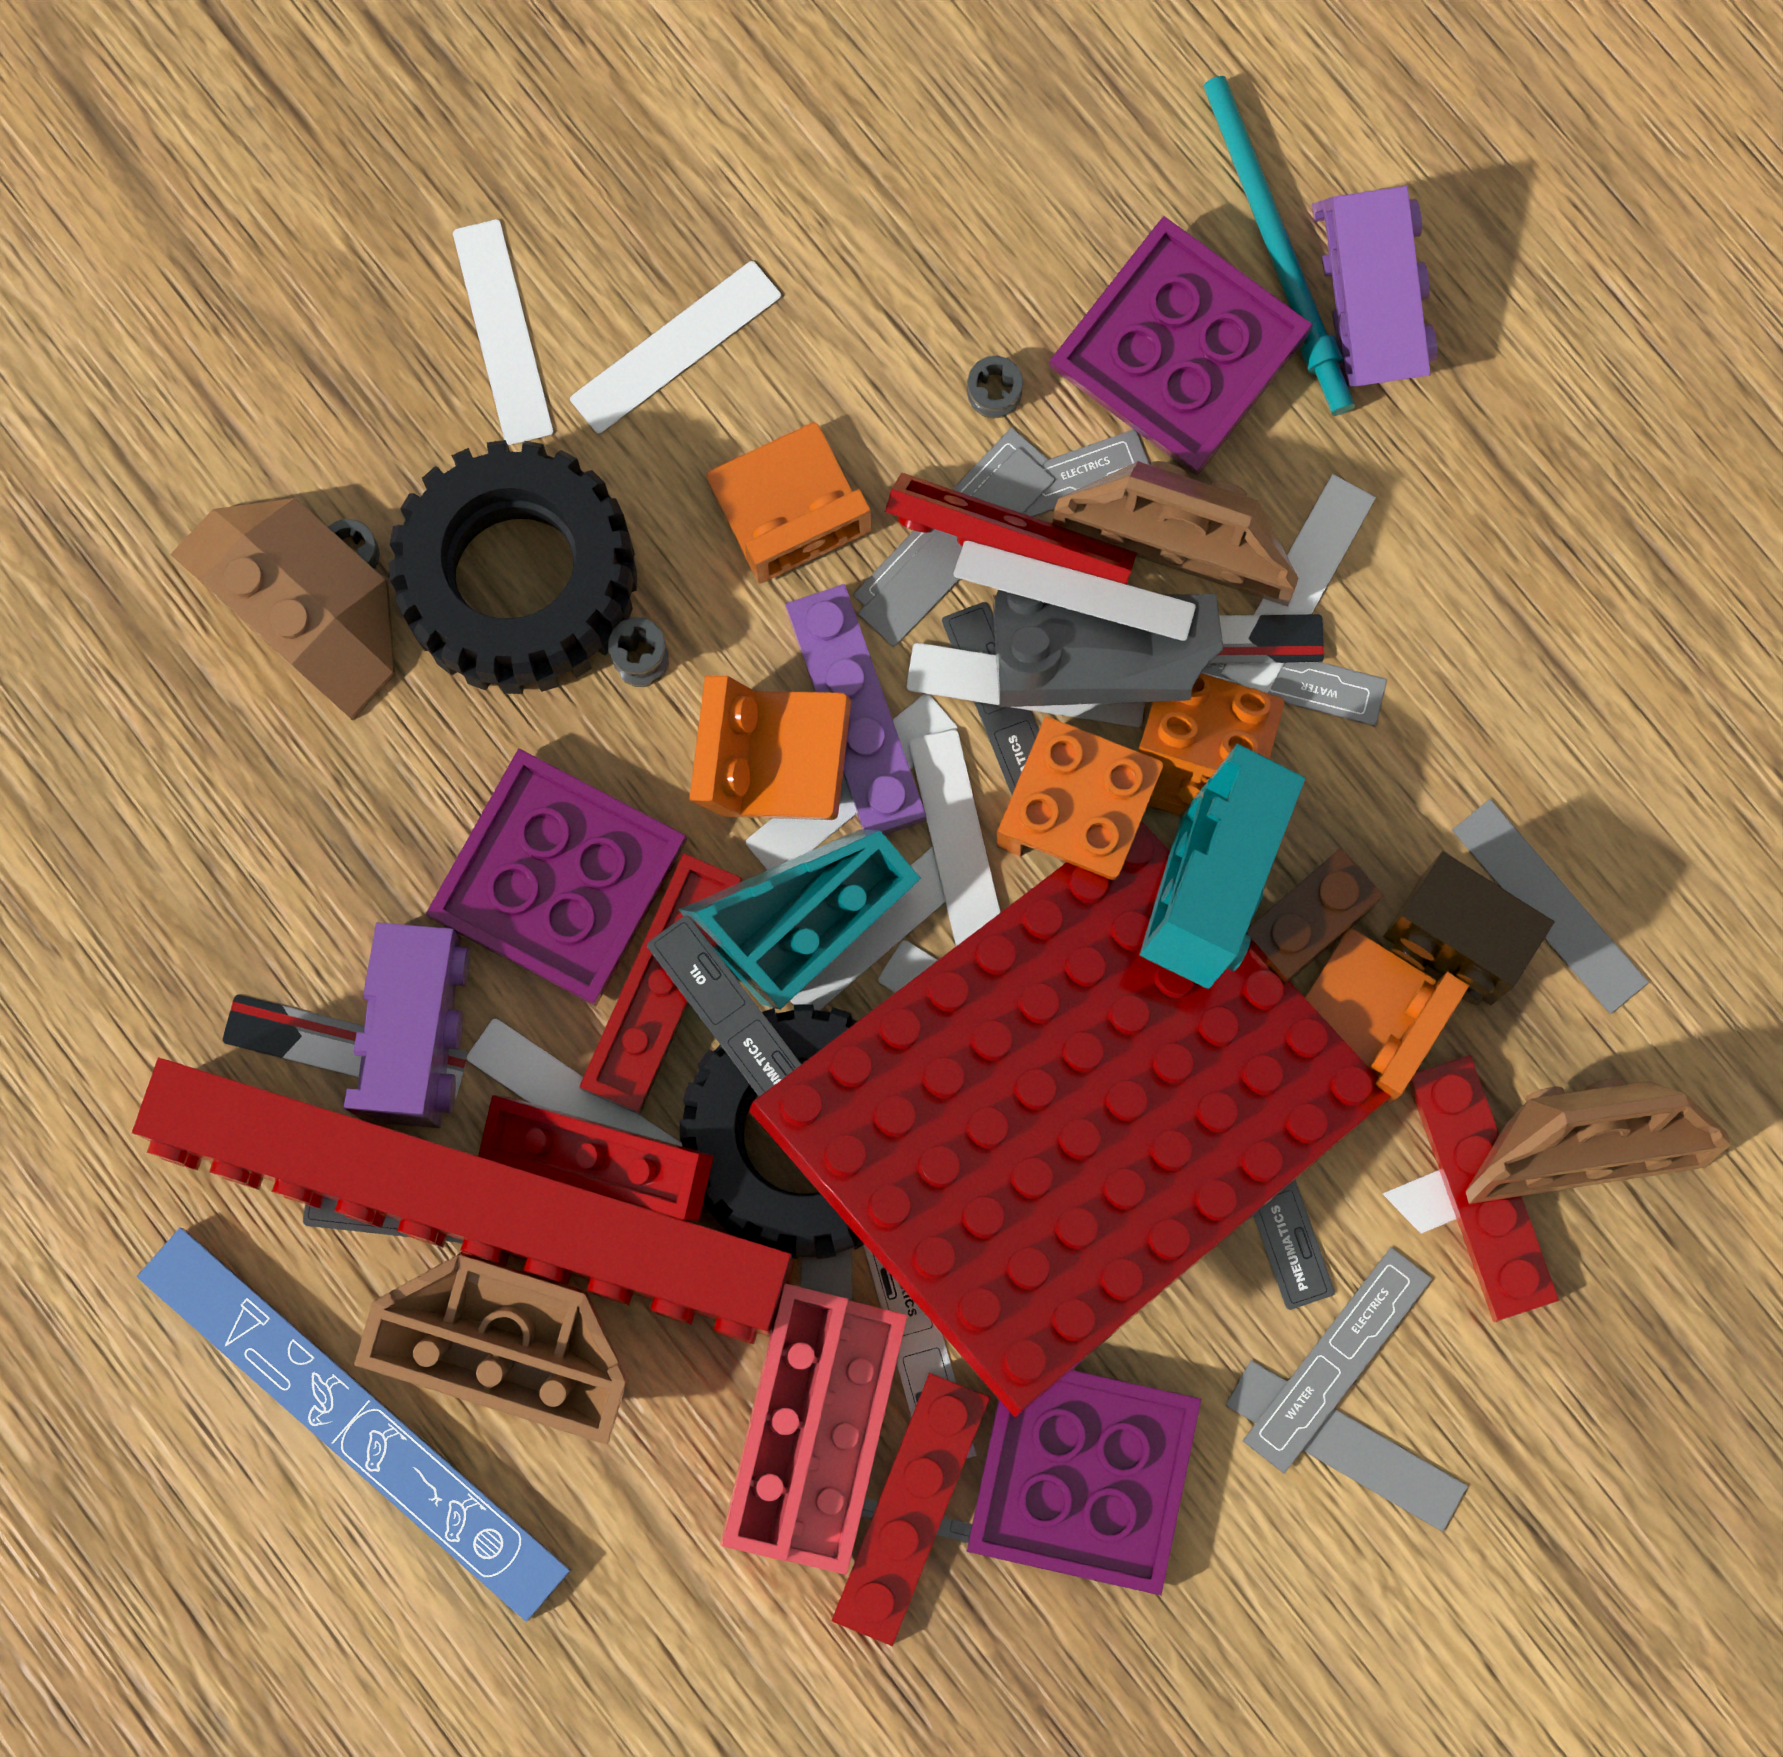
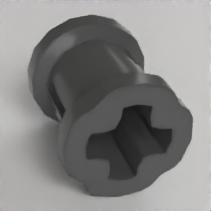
(626, 638)

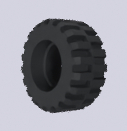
(498, 490)
(735, 1190)

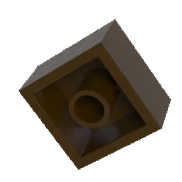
(1467, 929)

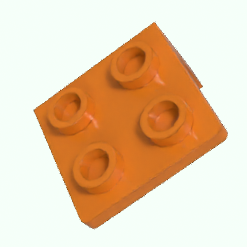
(789, 502)
(1201, 732)
(769, 752)
(1079, 799)
(1383, 1008)

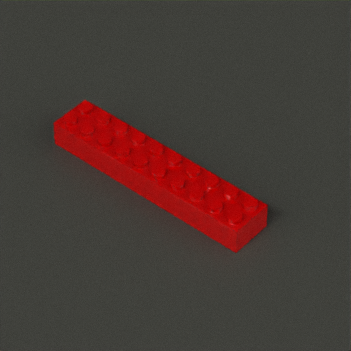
(461, 1196)

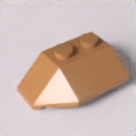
(1184, 526)
(299, 594)
(1596, 1139)
(499, 1344)

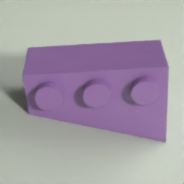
(1377, 285)
(409, 1026)

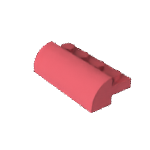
(814, 1429)

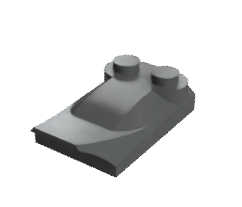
(1076, 658)

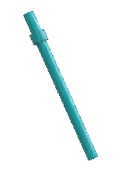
(1319, 349)

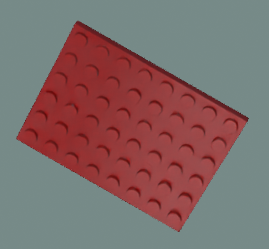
(1063, 1121)

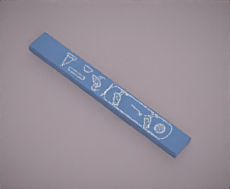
(354, 1424)

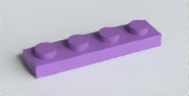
(874, 755)

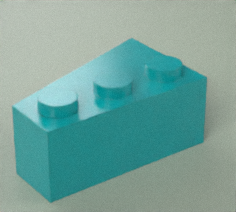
(1220, 867)
(802, 913)

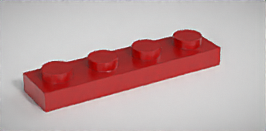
(929, 506)
(650, 1001)
(596, 1157)
(1494, 1231)
(910, 1509)

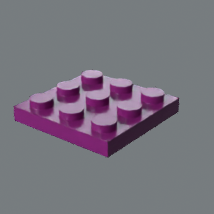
(1180, 345)
(557, 877)
(1087, 1481)

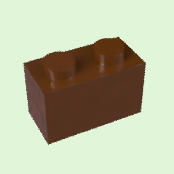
(1313, 916)

